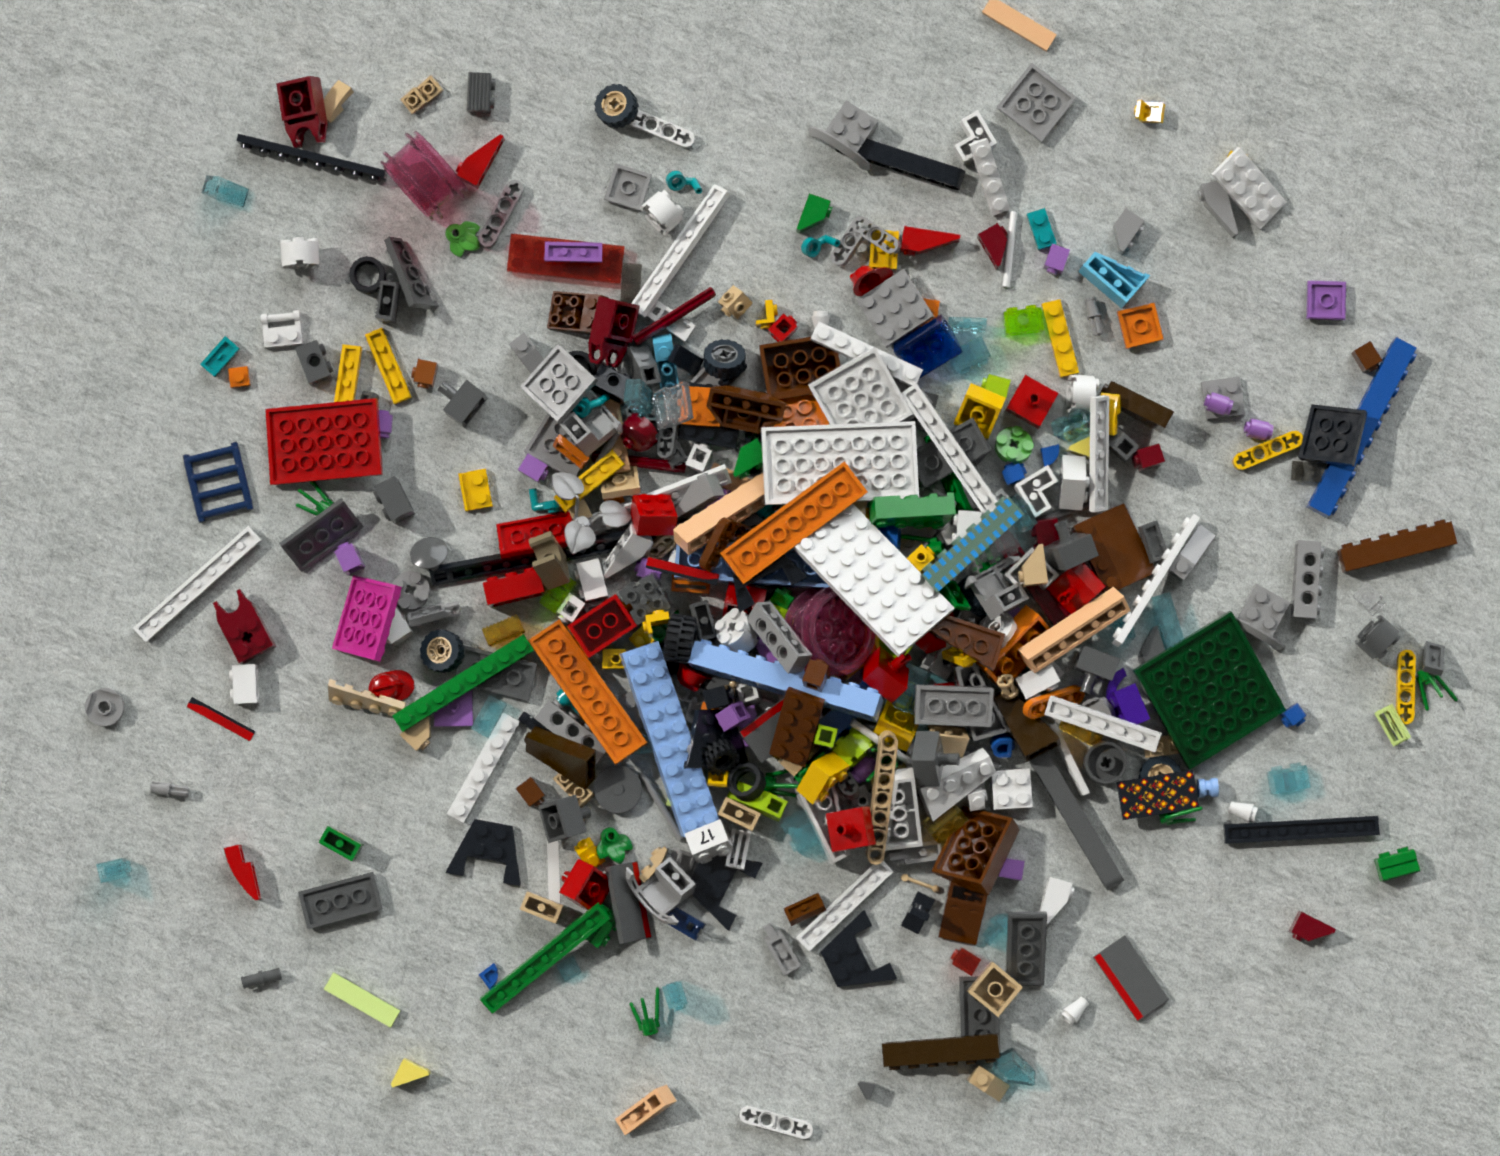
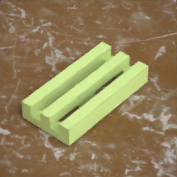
(1395, 723)

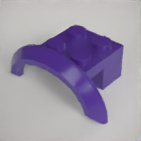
(1126, 701)

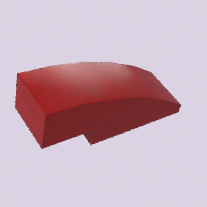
(243, 871)

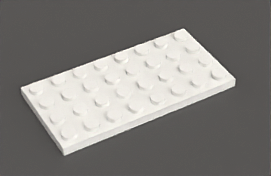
(877, 453)
(874, 579)

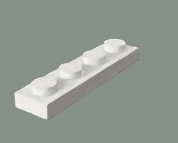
(989, 176)

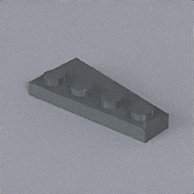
(409, 276)

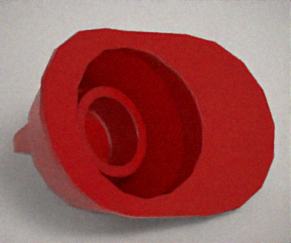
(868, 278)
(691, 678)
(393, 684)

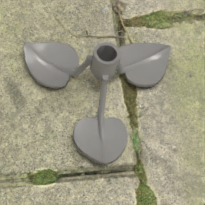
(577, 532)

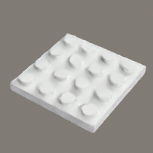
(860, 392)

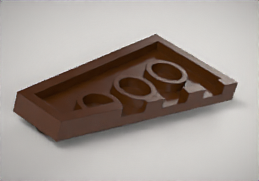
(971, 639)

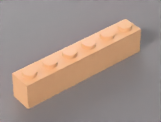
(736, 506)
(1074, 630)

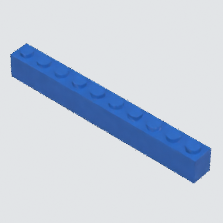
(1376, 403)

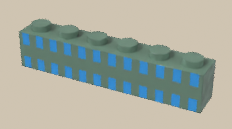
(972, 544)

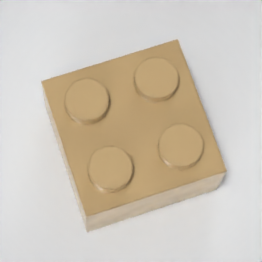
(994, 989)

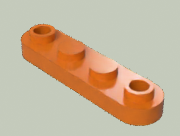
(1037, 706)

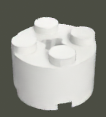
(662, 212)
(299, 253)
(1080, 391)
(736, 631)

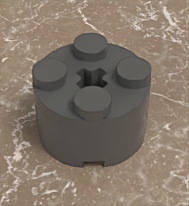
(1377, 637)

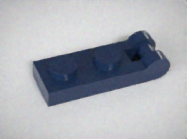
(684, 919)

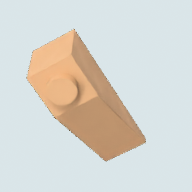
(645, 1109)

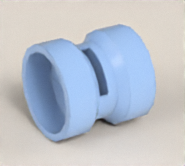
(1207, 787)

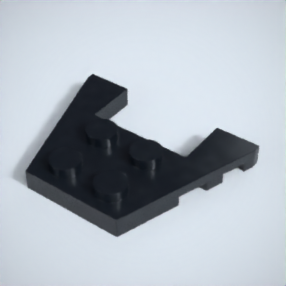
(791, 571)
(707, 730)
(488, 842)
(713, 881)
(846, 958)

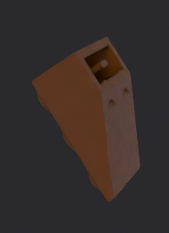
(572, 312)
(962, 914)

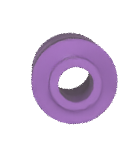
(1218, 404)
(385, 423)
(1258, 429)
(863, 769)

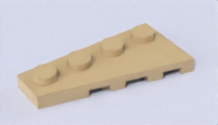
(365, 699)

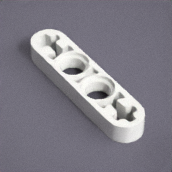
(661, 125)
(775, 1124)

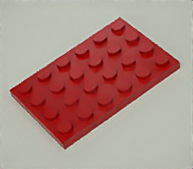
(324, 441)

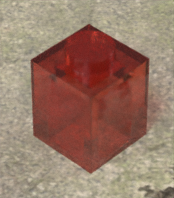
(965, 960)

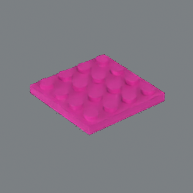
(367, 618)

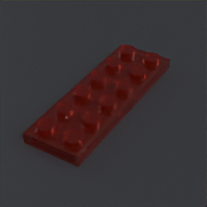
(528, 257)

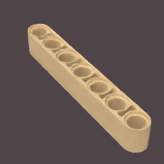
(882, 788)

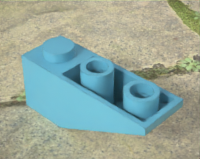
(668, 372)

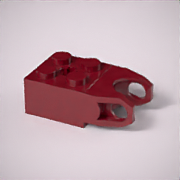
(303, 109)
(612, 329)
(239, 624)

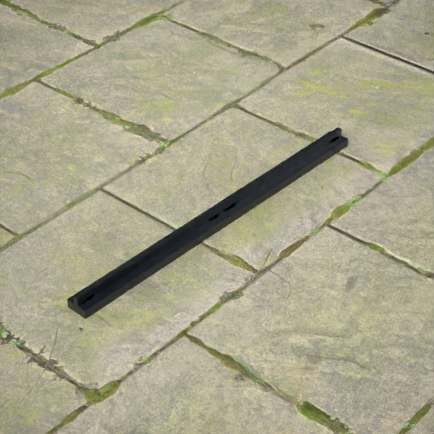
(494, 564)

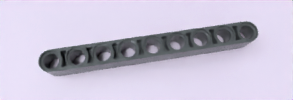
(1076, 821)

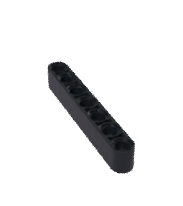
(912, 164)

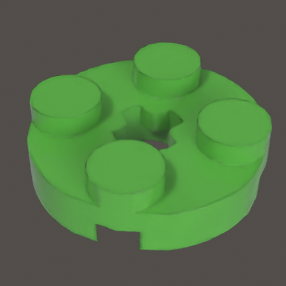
(1020, 437)

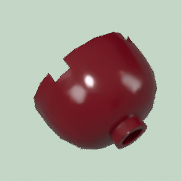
(638, 433)

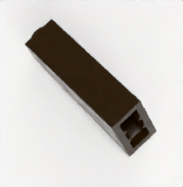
(1140, 407)
(1030, 735)
(562, 755)

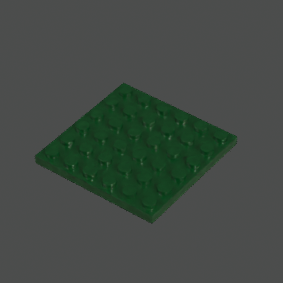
(1209, 690)

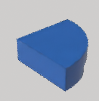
(1049, 454)
(490, 975)

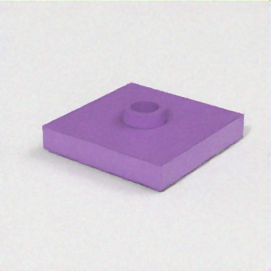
(1326, 300)
(456, 713)

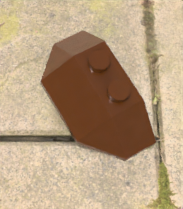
(744, 408)

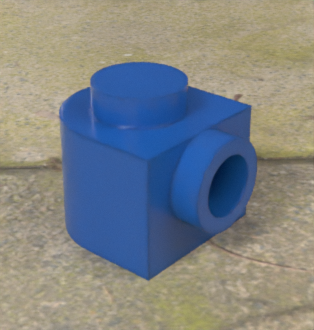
(1014, 473)
(1293, 716)
(1002, 745)

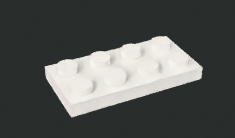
(1249, 187)

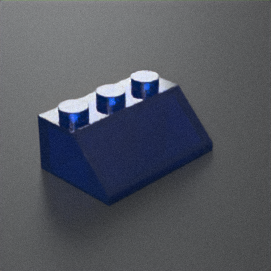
(929, 345)

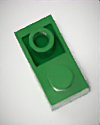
(749, 458)
(781, 597)

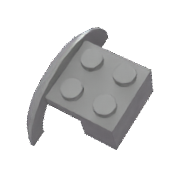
(848, 132)
(592, 429)
(993, 590)
(1262, 615)
(663, 890)

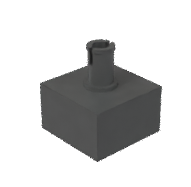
(462, 403)
(1069, 549)
(1095, 666)
(929, 758)
(563, 818)

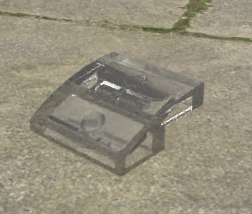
(672, 405)

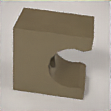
(551, 560)

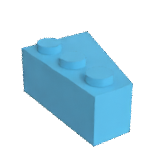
(1112, 278)

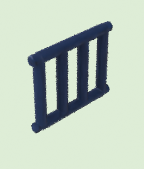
(237, 467)

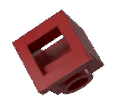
(783, 321)

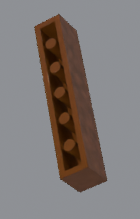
(1397, 546)

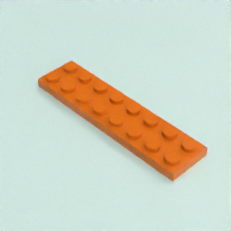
(793, 522)
(587, 692)

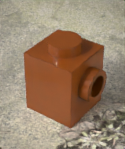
(424, 373)

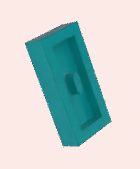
(1041, 229)
(220, 356)

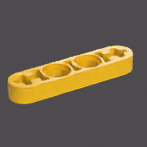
(1268, 452)
(1408, 687)

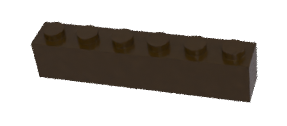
(941, 1050)

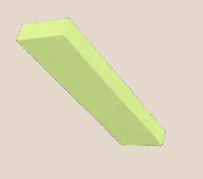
(362, 999)

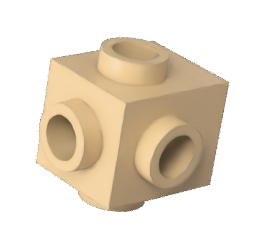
(734, 302)

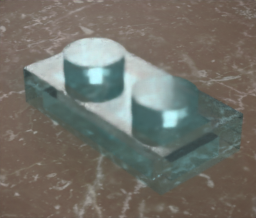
(975, 325)
(488, 716)

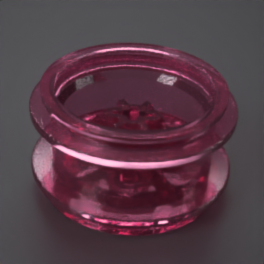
(423, 176)
(841, 652)

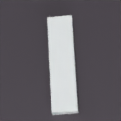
(1070, 763)

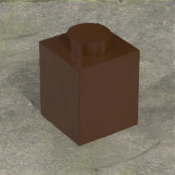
(1367, 357)
(816, 675)
(531, 792)

